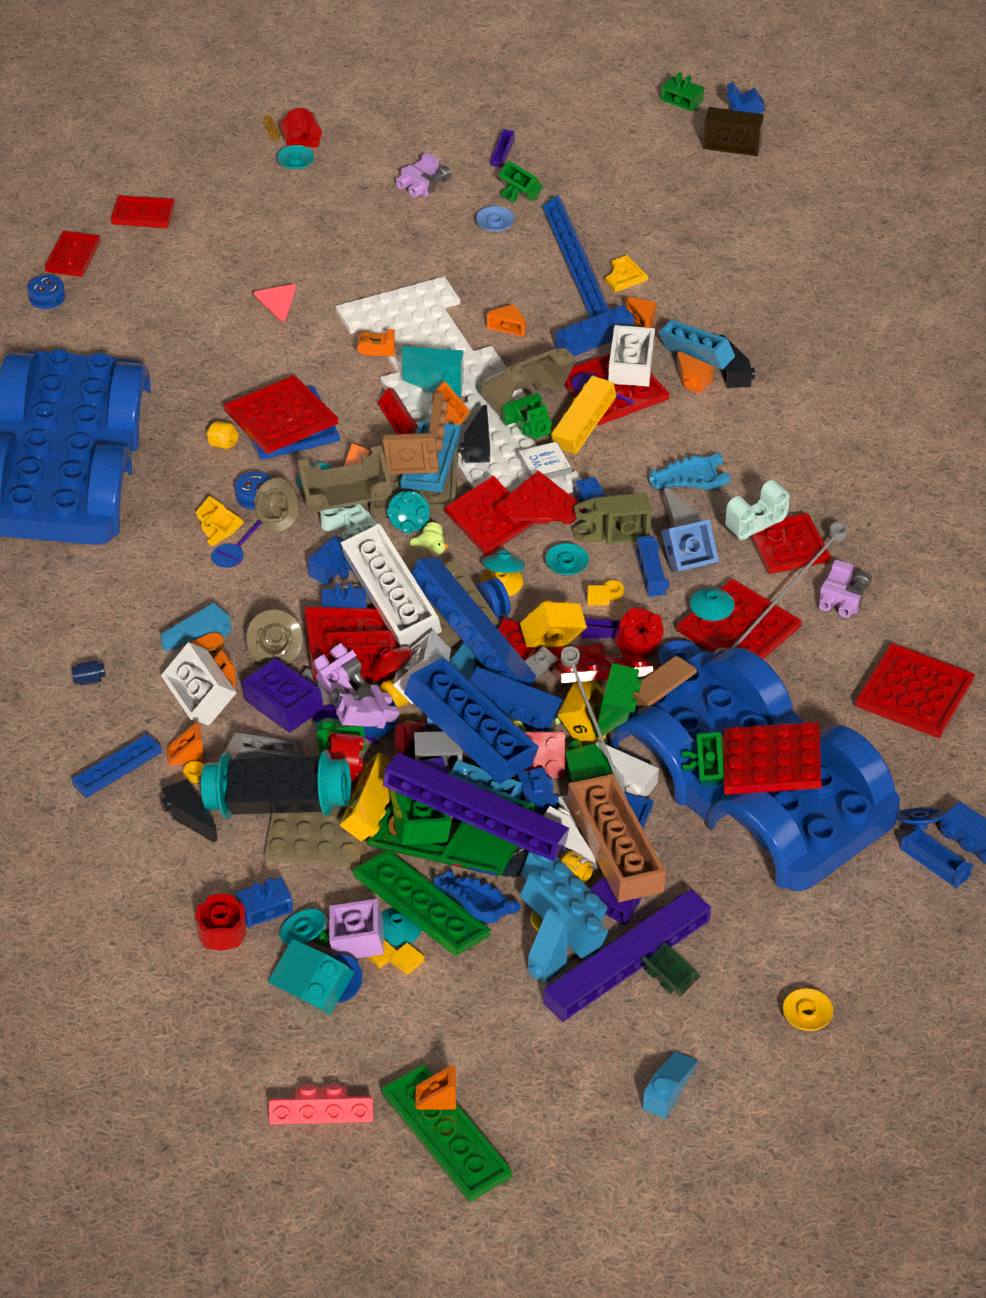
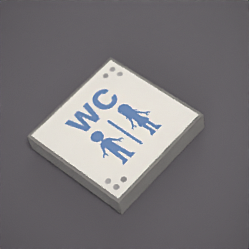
(547, 459)

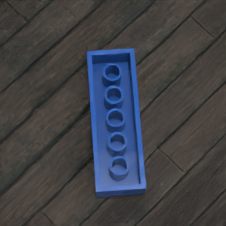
(471, 720)

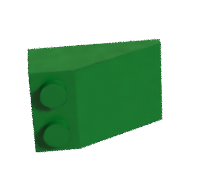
(618, 697)
(418, 822)

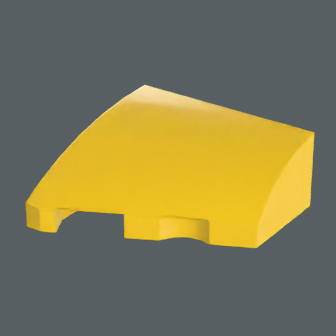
(215, 517)

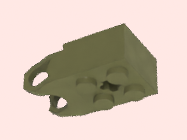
(614, 518)

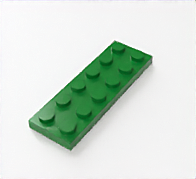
(422, 903)
(449, 1138)

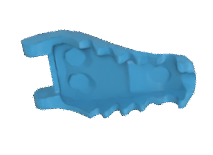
(691, 473)

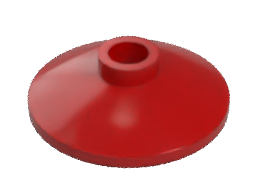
(391, 660)

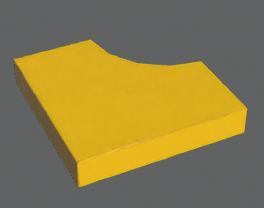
(624, 274)

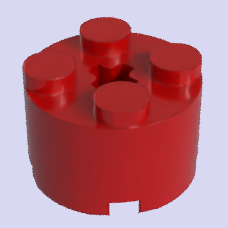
(301, 128)
(639, 632)
(347, 747)
(221, 922)

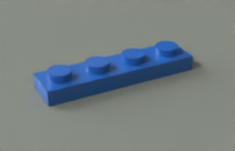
(116, 765)

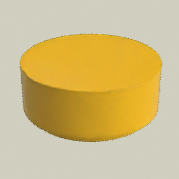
(616, 589)
(193, 771)

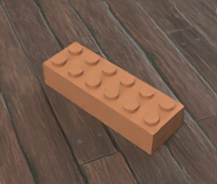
(616, 838)

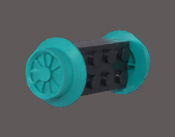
(276, 785)

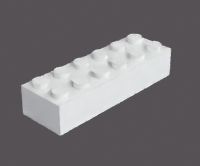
(390, 586)

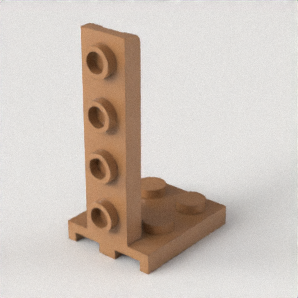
(418, 451)

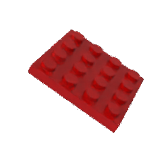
(641, 395)
(280, 414)
(748, 607)
(326, 619)
(590, 670)
(915, 690)
(772, 758)

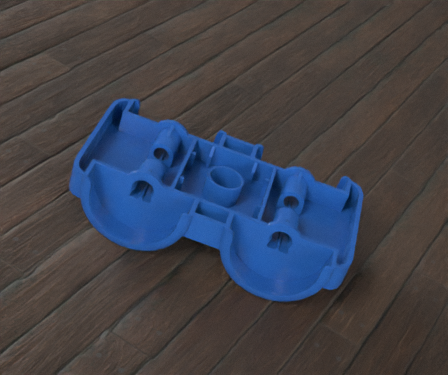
(66, 443)
(802, 829)

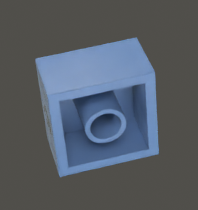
(690, 546)

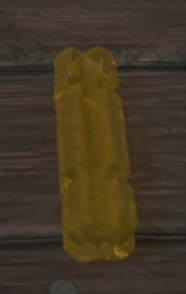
(271, 128)

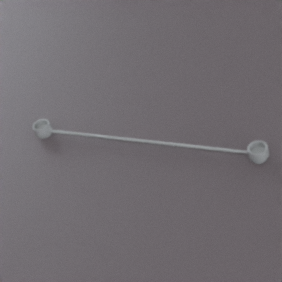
(838, 533)
(570, 658)

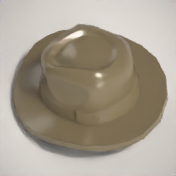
(277, 504)
(274, 636)

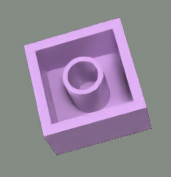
(356, 929)

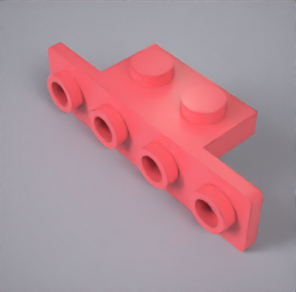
(321, 1105)

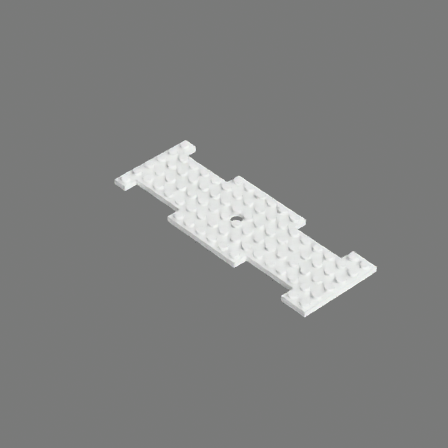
(423, 322)

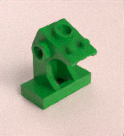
(532, 421)

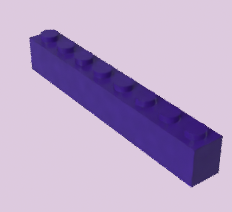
(476, 806)
(623, 956)

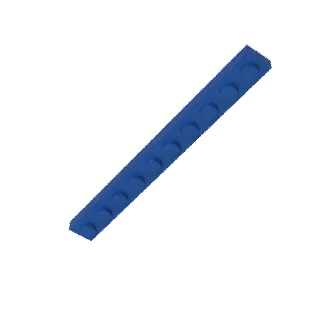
(576, 257)

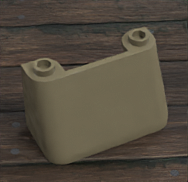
(544, 371)
(345, 484)

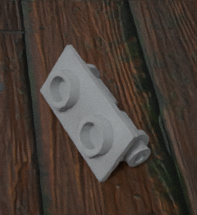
(541, 661)

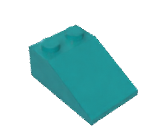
(431, 366)
(311, 976)

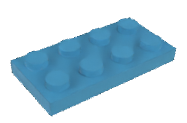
(435, 481)

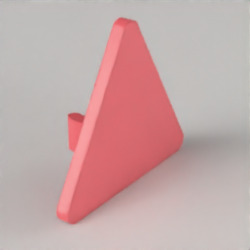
(277, 300)

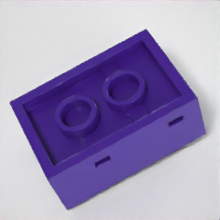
(282, 695)

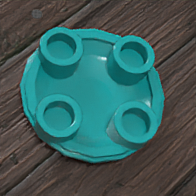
(408, 511)

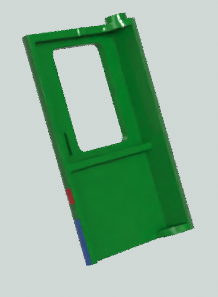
(467, 849)

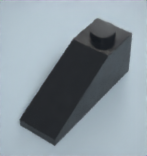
(738, 371)
(476, 439)
(188, 809)

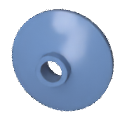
(495, 218)

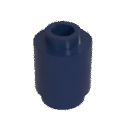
(88, 672)

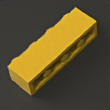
(584, 414)
(368, 800)

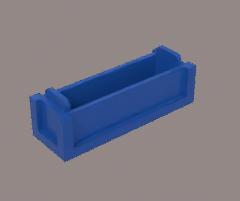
(651, 566)
(936, 857)

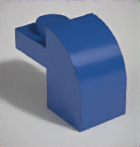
(748, 102)

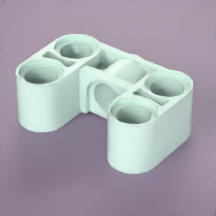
(770, 509)
(351, 517)

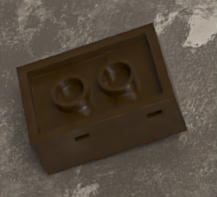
(733, 131)

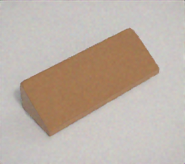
(663, 681)

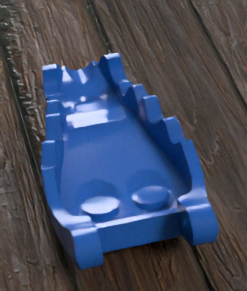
(479, 900)

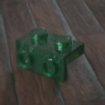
(671, 969)

